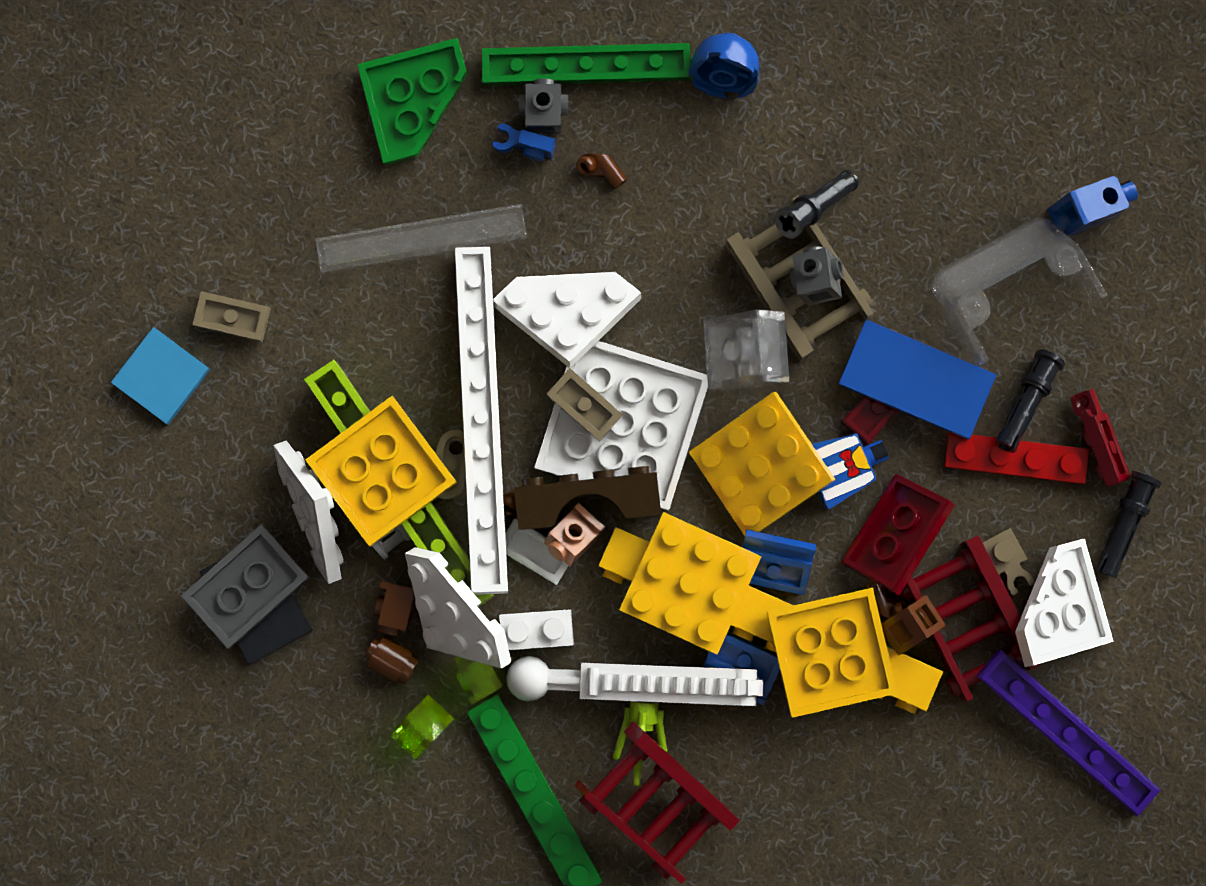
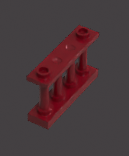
(988, 589)
(665, 770)

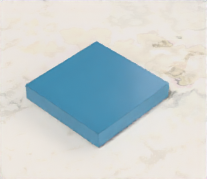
(161, 376)

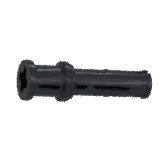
(809, 208)
(1034, 388)
(1133, 509)

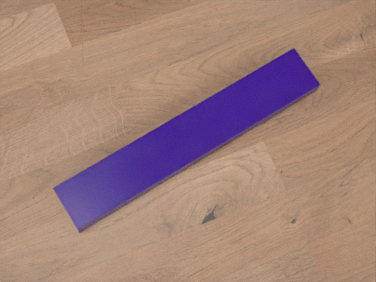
(1068, 732)

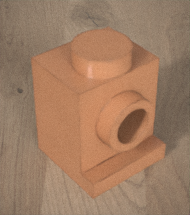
(582, 526)

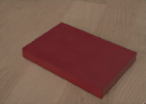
(897, 534)

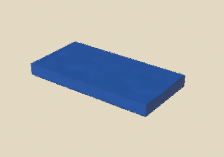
(917, 379)

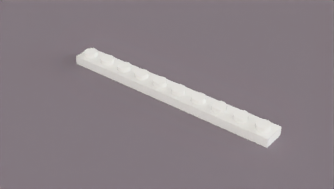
(481, 421)

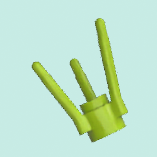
(645, 716)

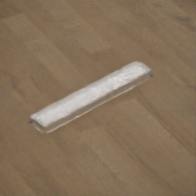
(420, 239)

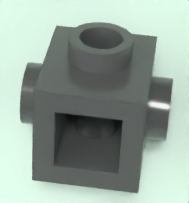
(543, 118)
(817, 275)

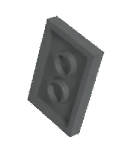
(245, 586)

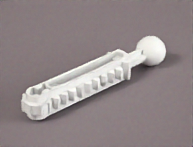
(531, 678)

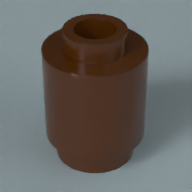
(391, 660)

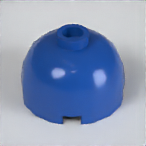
(725, 64)

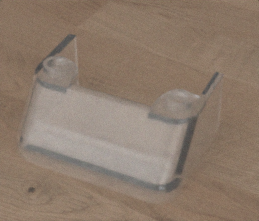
(961, 284)

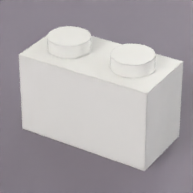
(538, 629)

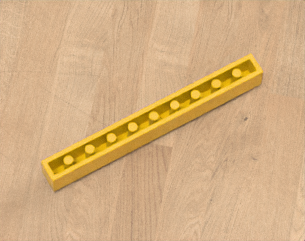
(913, 678)

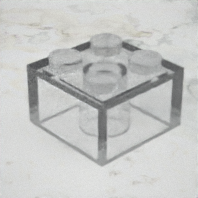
(746, 350)

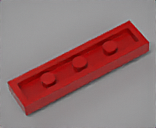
(1029, 460)

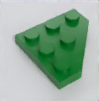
(410, 95)

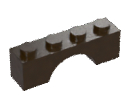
(541, 504)

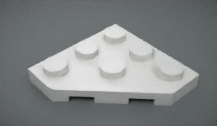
(567, 310)
(311, 510)
(1063, 608)
(452, 614)

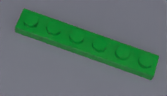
(586, 64)
(534, 794)

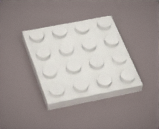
(656, 427)

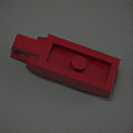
(1101, 437)

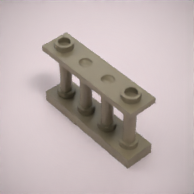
(765, 279)

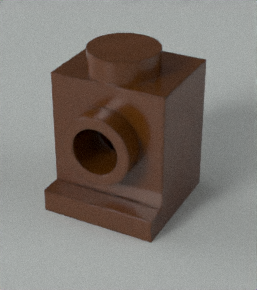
(394, 608)
(912, 625)

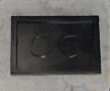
(275, 631)

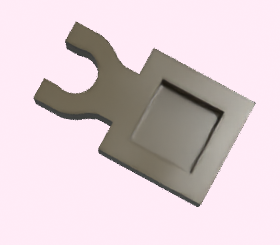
(1006, 557)

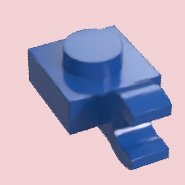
(534, 145)

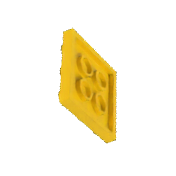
(762, 465)
(381, 471)
(690, 583)
(831, 652)

